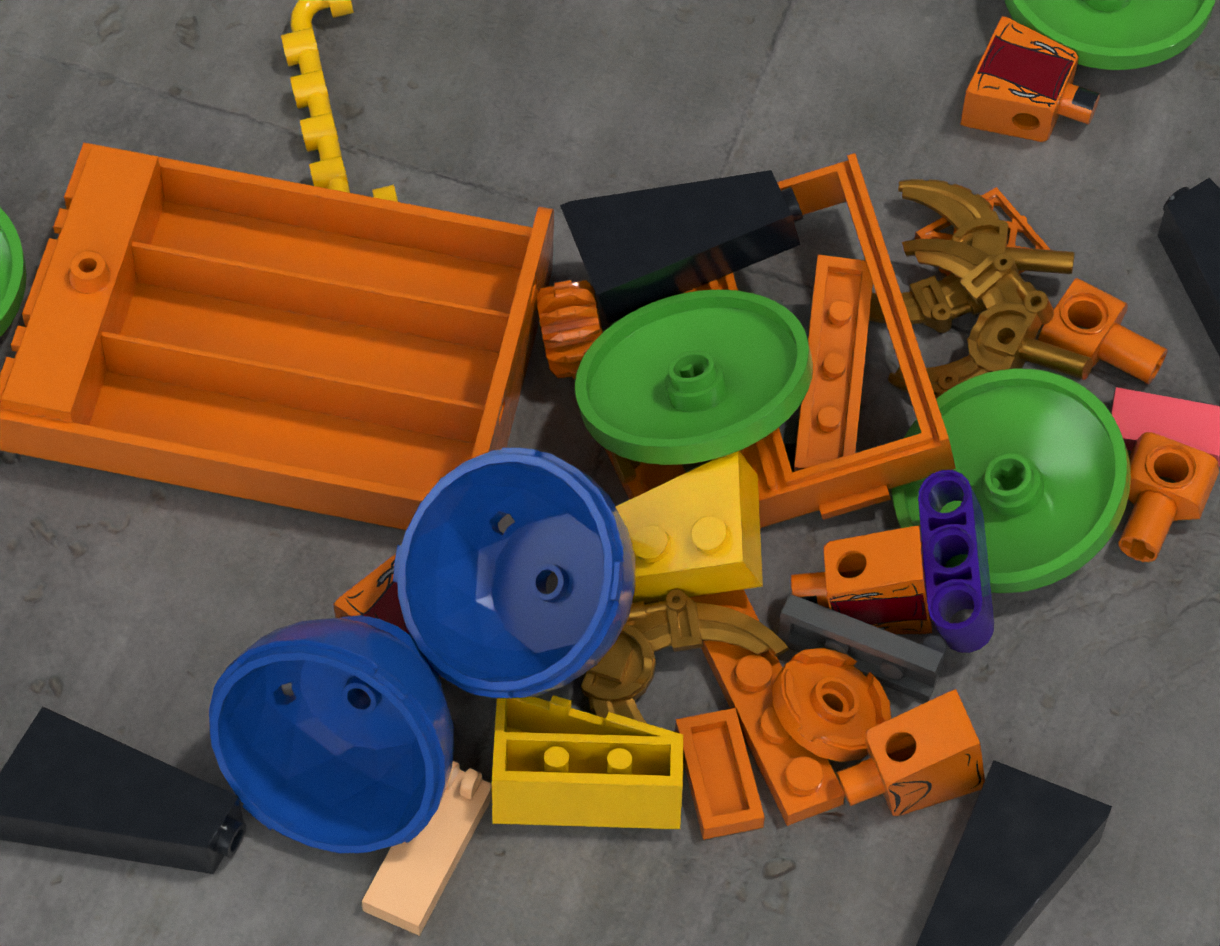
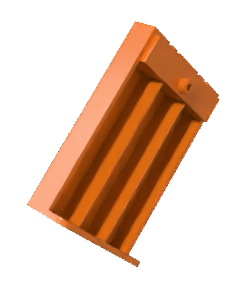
(271, 337)

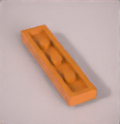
(838, 354)

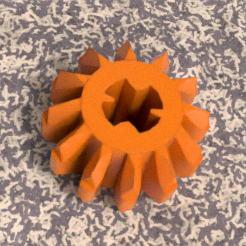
(568, 324)

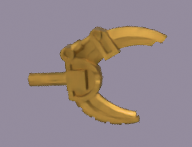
(977, 225)
(1004, 331)
(675, 622)

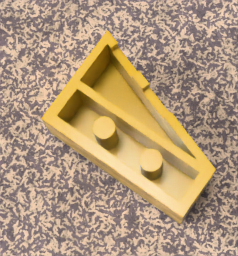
(697, 532)
(583, 768)

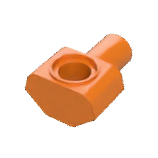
(1105, 337)
(1162, 502)

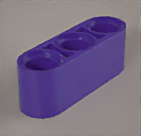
(964, 585)

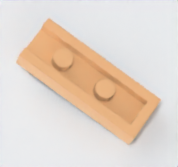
(419, 870)

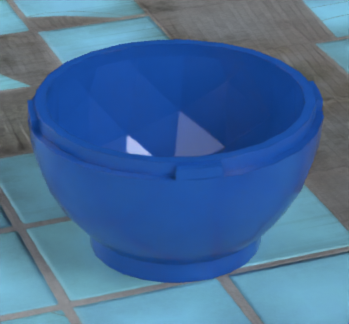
(481, 593)
(356, 747)

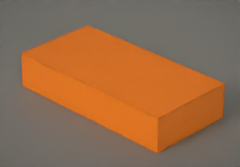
(720, 774)

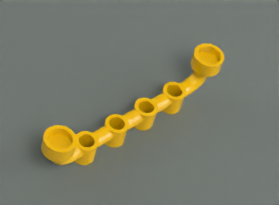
(311, 92)

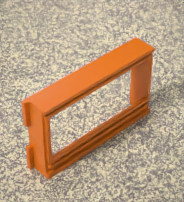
(865, 475)

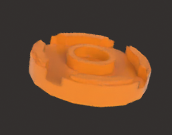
(829, 703)

